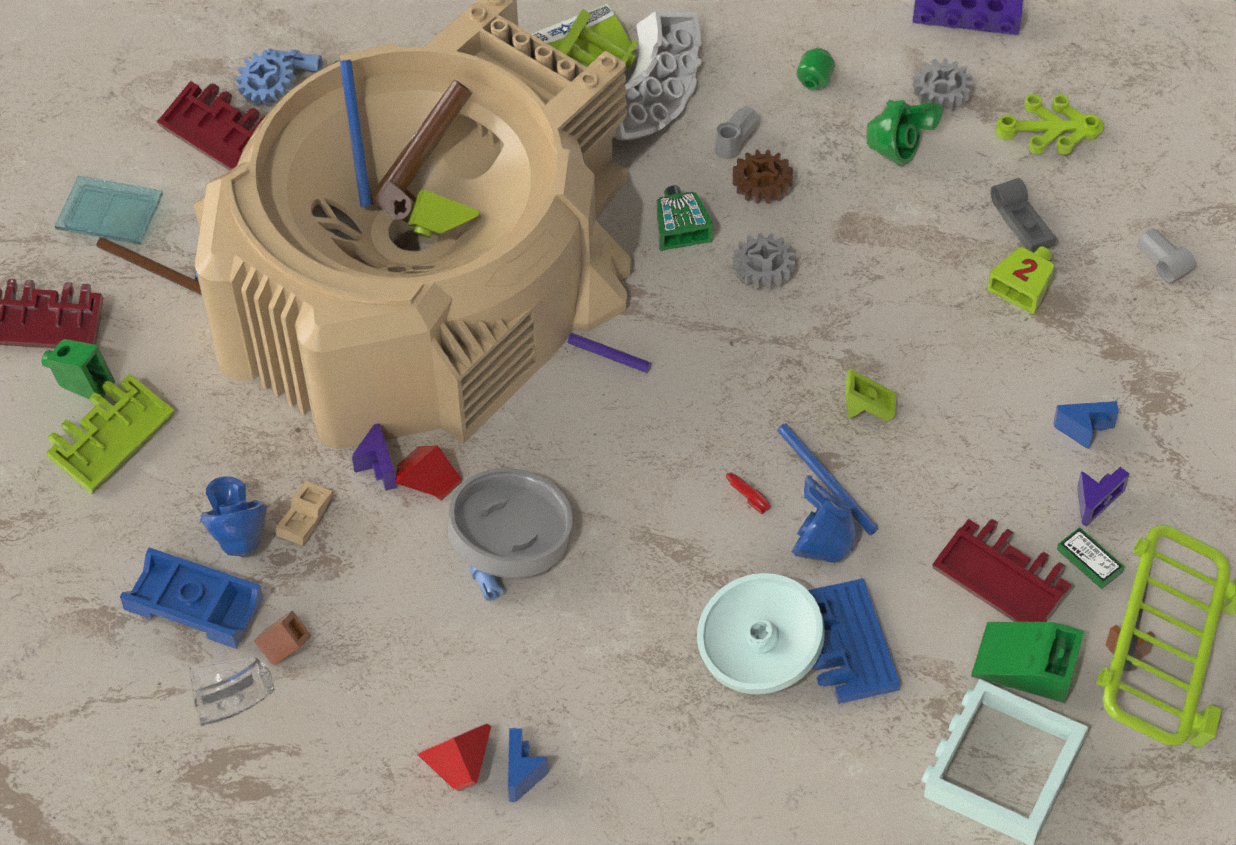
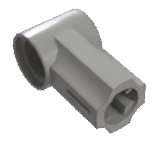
(734, 132)
(1169, 260)

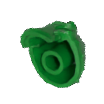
(899, 127)

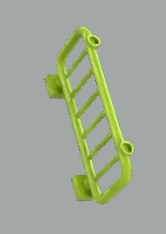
(1197, 726)

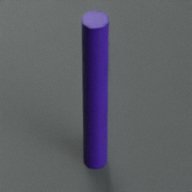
(609, 352)

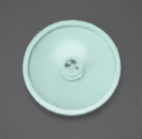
(760, 633)

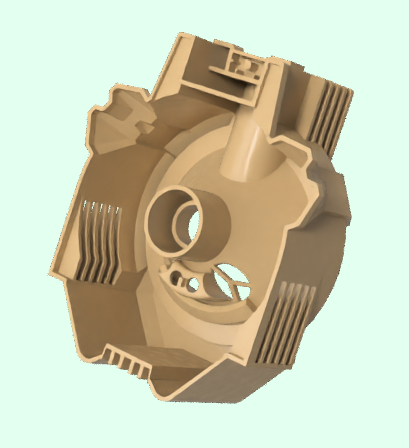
(440, 329)

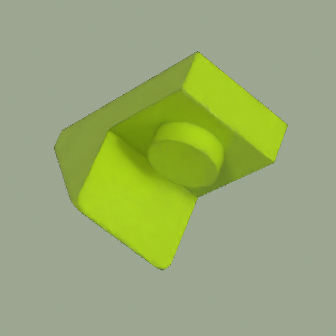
(868, 395)

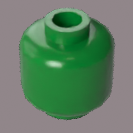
(815, 68)

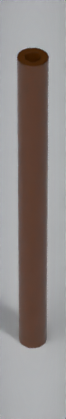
(149, 265)

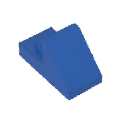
(1081, 419)
(523, 770)

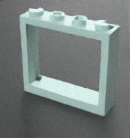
(981, 809)

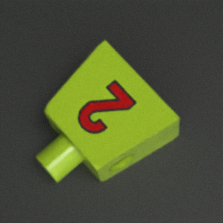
(1023, 278)

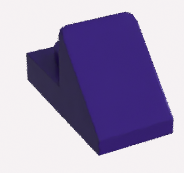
(374, 455)
(1096, 496)

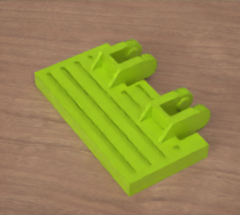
(111, 433)

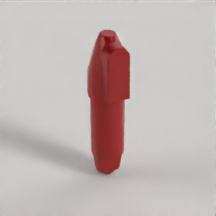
(754, 497)

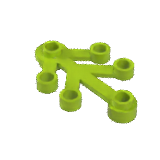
(1084, 126)

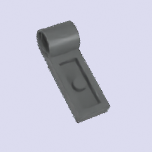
(1012, 203)

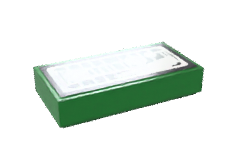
(1090, 558)

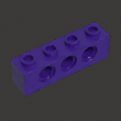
(978, 15)

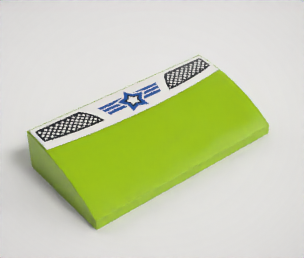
(602, 21)

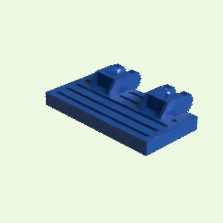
(853, 643)

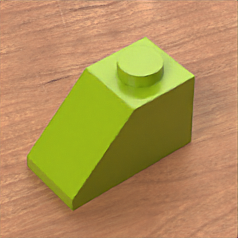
(438, 214)

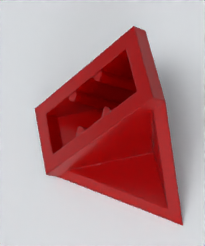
(428, 471)
(459, 758)

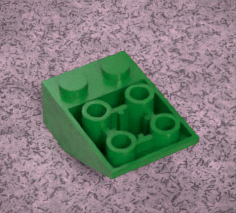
(1029, 657)

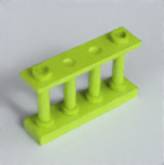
(582, 31)

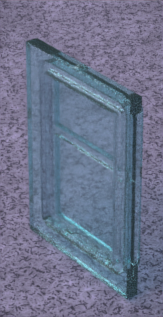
(109, 210)

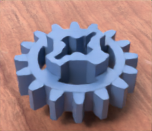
(265, 78)

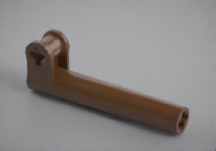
(392, 190)

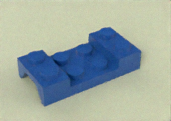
(194, 597)

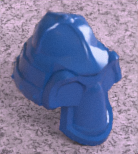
(233, 519)
(827, 532)

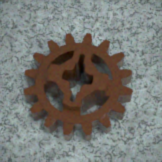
(762, 176)

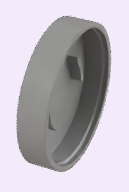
(509, 522)

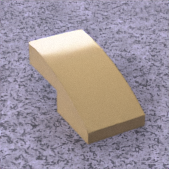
(305, 513)

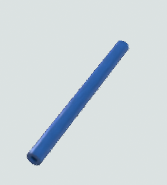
(355, 133)
(827, 478)

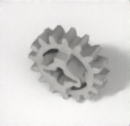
(943, 83)
(764, 261)

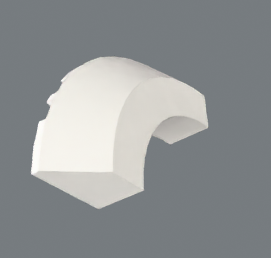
(662, 73)

